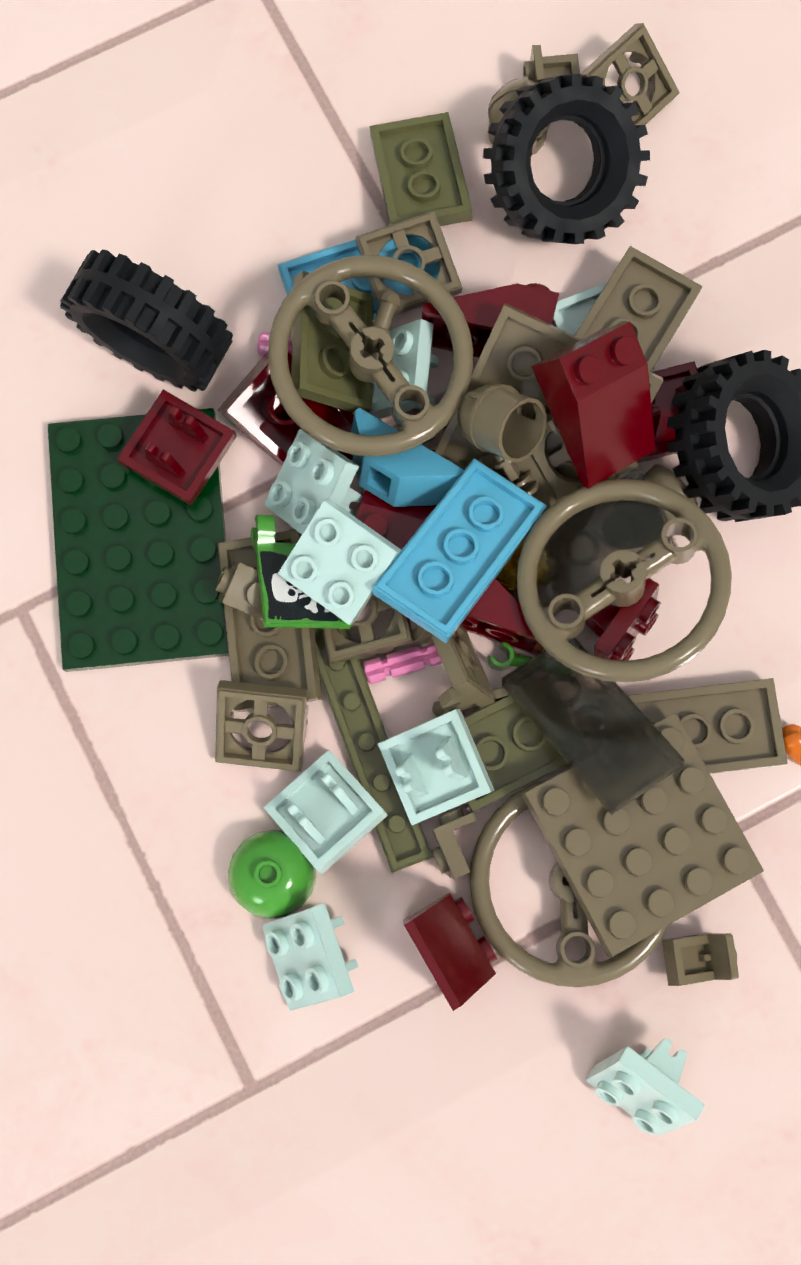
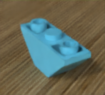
(403, 478)

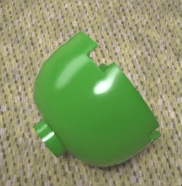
(270, 875)

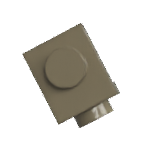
(549, 66)
(240, 589)
(449, 854)
(700, 958)

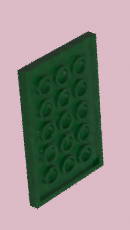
(131, 556)

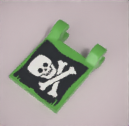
(280, 600)

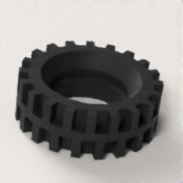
(614, 149)
(146, 320)
(701, 443)

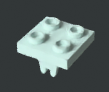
(413, 359)
(307, 478)
(338, 561)
(436, 766)
(325, 811)
(308, 957)
(647, 1087)

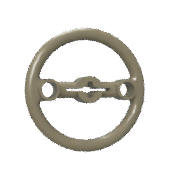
(326, 283)
(690, 523)
(562, 972)

